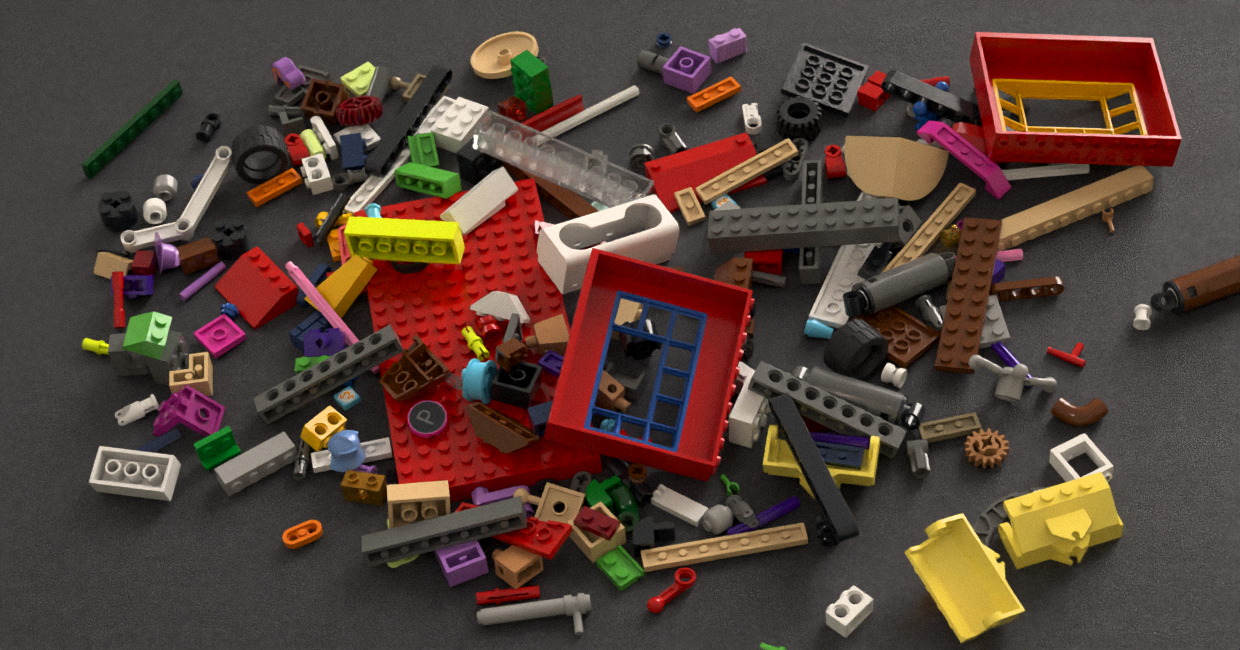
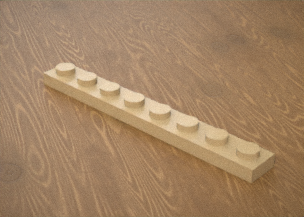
(939, 220)
(724, 547)

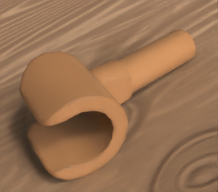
(1108, 217)

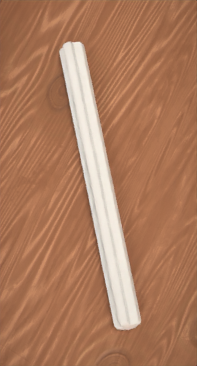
(591, 112)

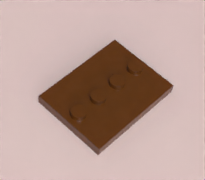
(905, 334)

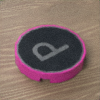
(427, 418)

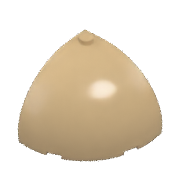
(894, 166)

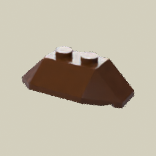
(499, 429)

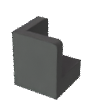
(291, 126)

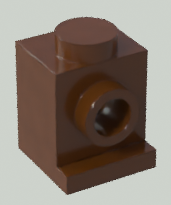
(510, 353)

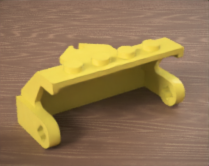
(781, 462)
(1060, 521)
(964, 578)

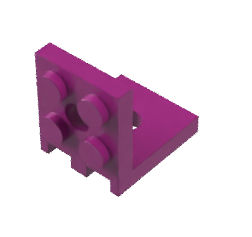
(186, 409)

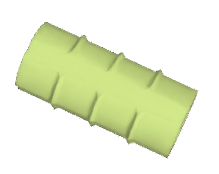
(312, 143)

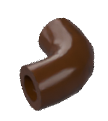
(1078, 415)

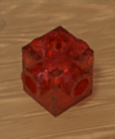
(512, 108)

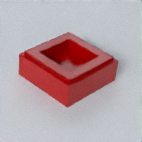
(305, 235)

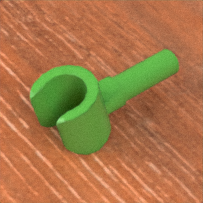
(730, 485)

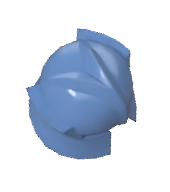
(347, 449)

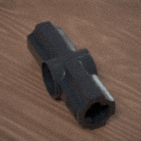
(640, 492)

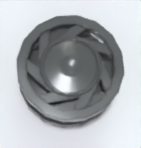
(639, 156)

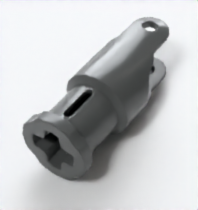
(930, 313)
(742, 510)

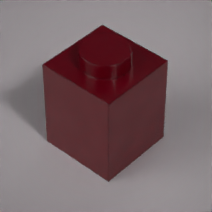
(145, 263)

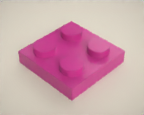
(219, 335)

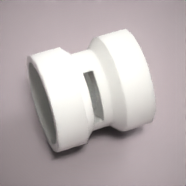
(894, 375)

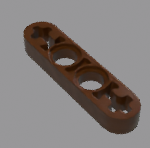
(1048, 287)

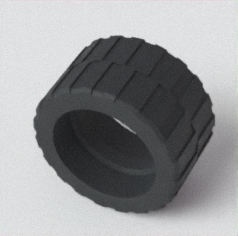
(256, 140)
(856, 350)

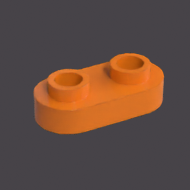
(302, 534)

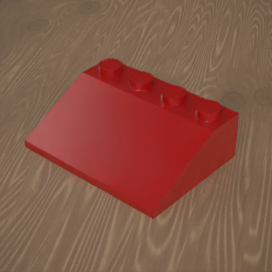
(257, 288)

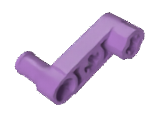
(482, 497)

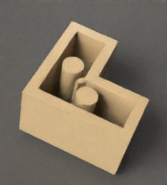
(198, 376)

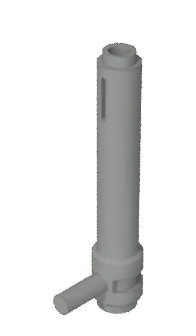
(567, 605)

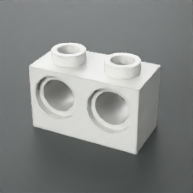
(317, 174)
(852, 613)

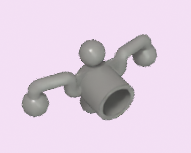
(1011, 379)

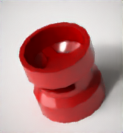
(489, 328)

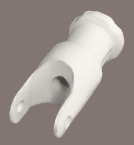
(136, 410)

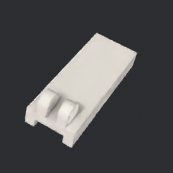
(678, 505)

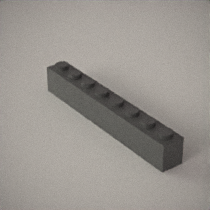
(811, 194)
(444, 531)

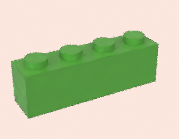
(428, 180)

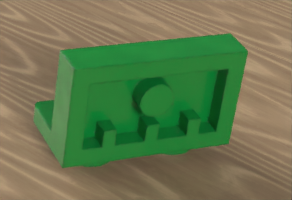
(217, 448)

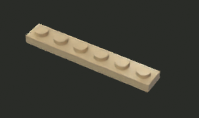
(746, 171)

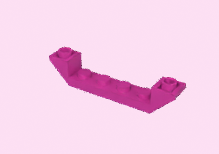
(969, 155)

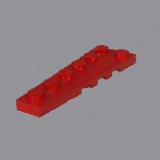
(538, 538)

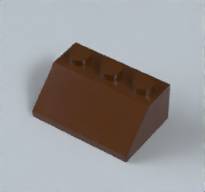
(736, 272)

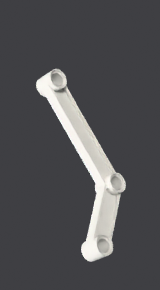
(193, 211)

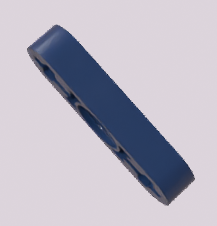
(316, 279)

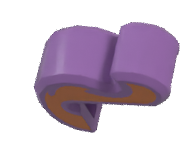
(286, 72)

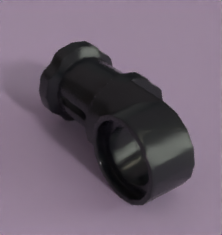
(208, 127)

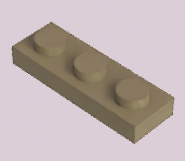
(949, 427)

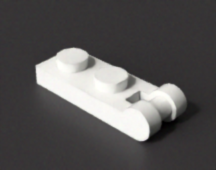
(324, 137)

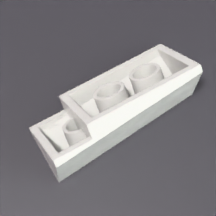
(481, 201)

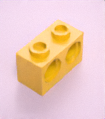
(322, 428)

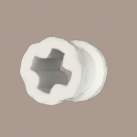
(1141, 319)

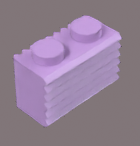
(727, 45)

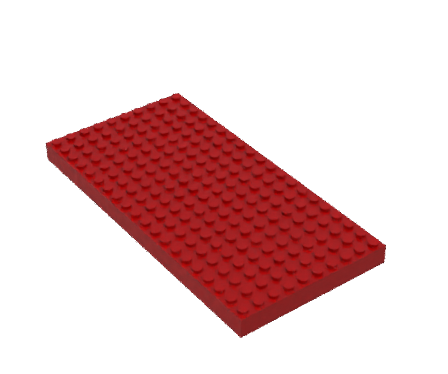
(436, 309)

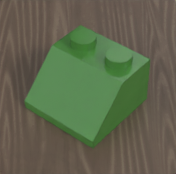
(147, 334)

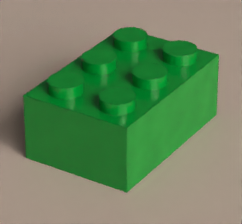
(531, 82)

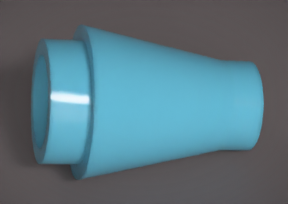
(817, 329)

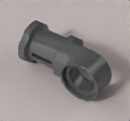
(349, 177)

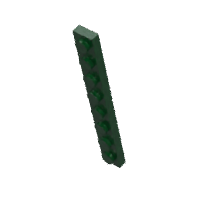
(132, 129)

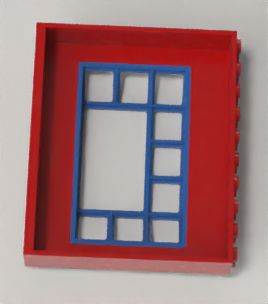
(710, 373)

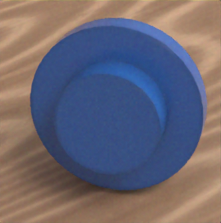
(229, 309)

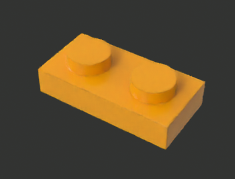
(333, 241)

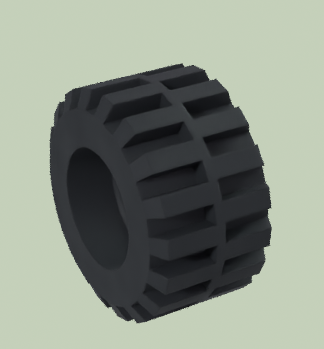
(799, 118)

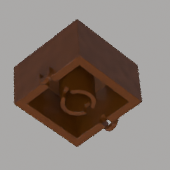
(323, 100)

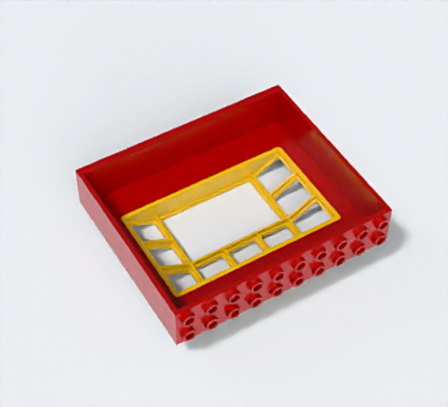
(1074, 70)

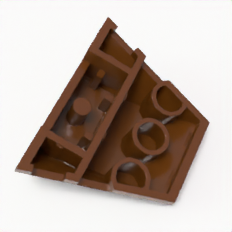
(414, 373)

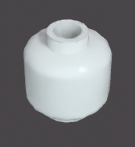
(154, 211)

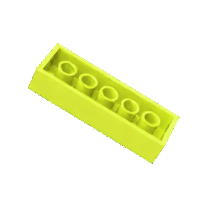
(405, 240)

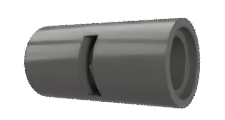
(651, 61)
(379, 82)

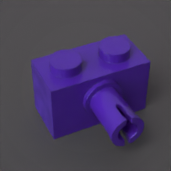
(323, 343)

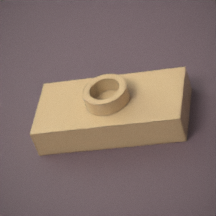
(689, 206)

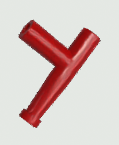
(1071, 358)

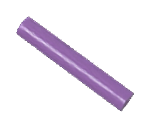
(203, 280)

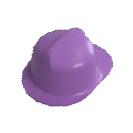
(166, 254)

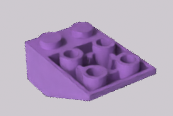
(462, 562)

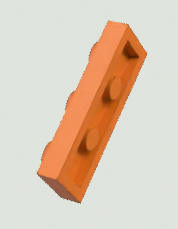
(713, 94)
(274, 187)

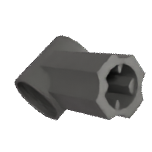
(670, 139)
(918, 454)

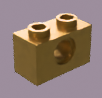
(364, 487)

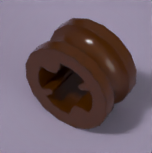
(639, 468)

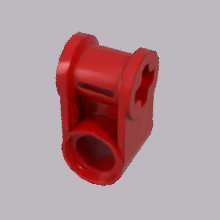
(296, 149)
(834, 162)

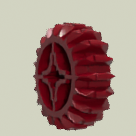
(359, 111)

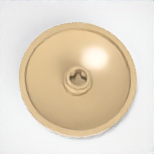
(493, 56)

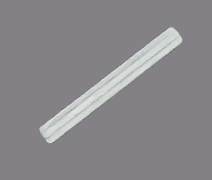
(1046, 171)

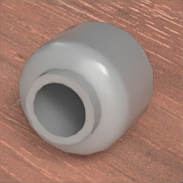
(165, 187)
(718, 519)

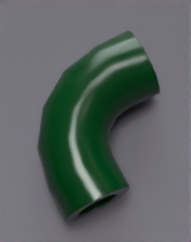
(626, 506)

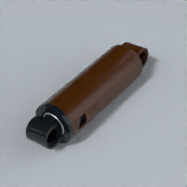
(1199, 287)

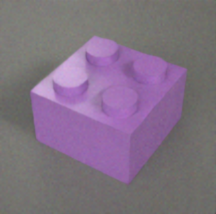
(686, 70)

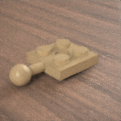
(551, 496)

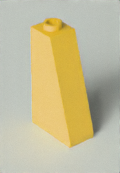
(346, 284)

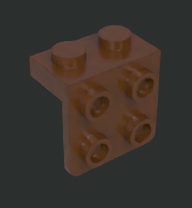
(197, 255)

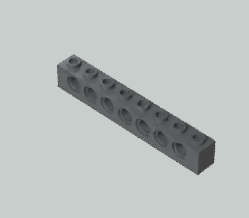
(328, 374)
(826, 408)

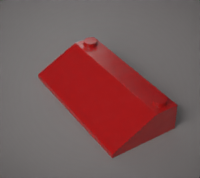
(698, 166)

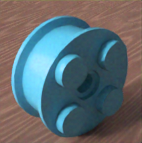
(478, 380)

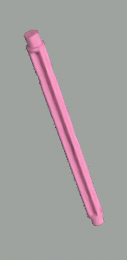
(323, 306)

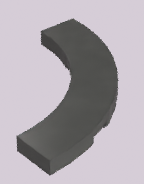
(995, 515)

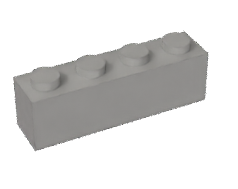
(256, 463)

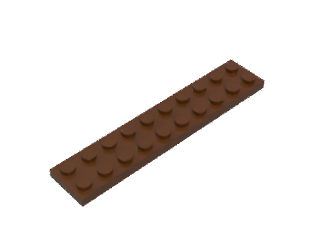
(968, 295)

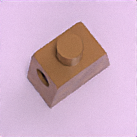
(550, 335)
(611, 394)
(516, 565)

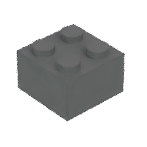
(173, 358)

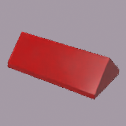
(555, 114)

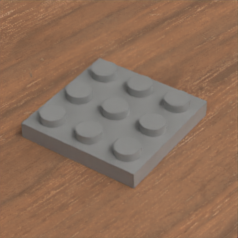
(994, 325)

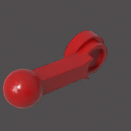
(656, 604)

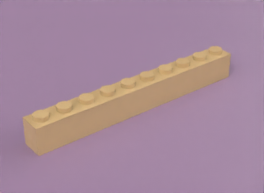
(1074, 206)

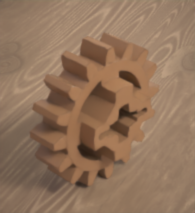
(988, 448)

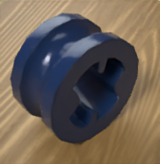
(663, 36)

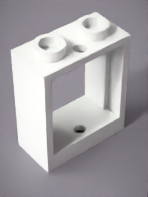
(1074, 448)

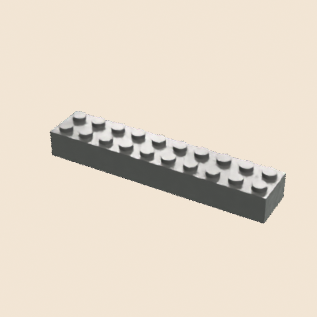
(804, 226)

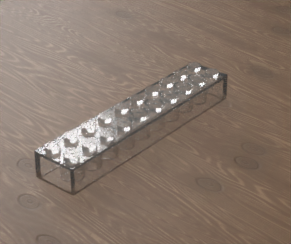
(559, 162)

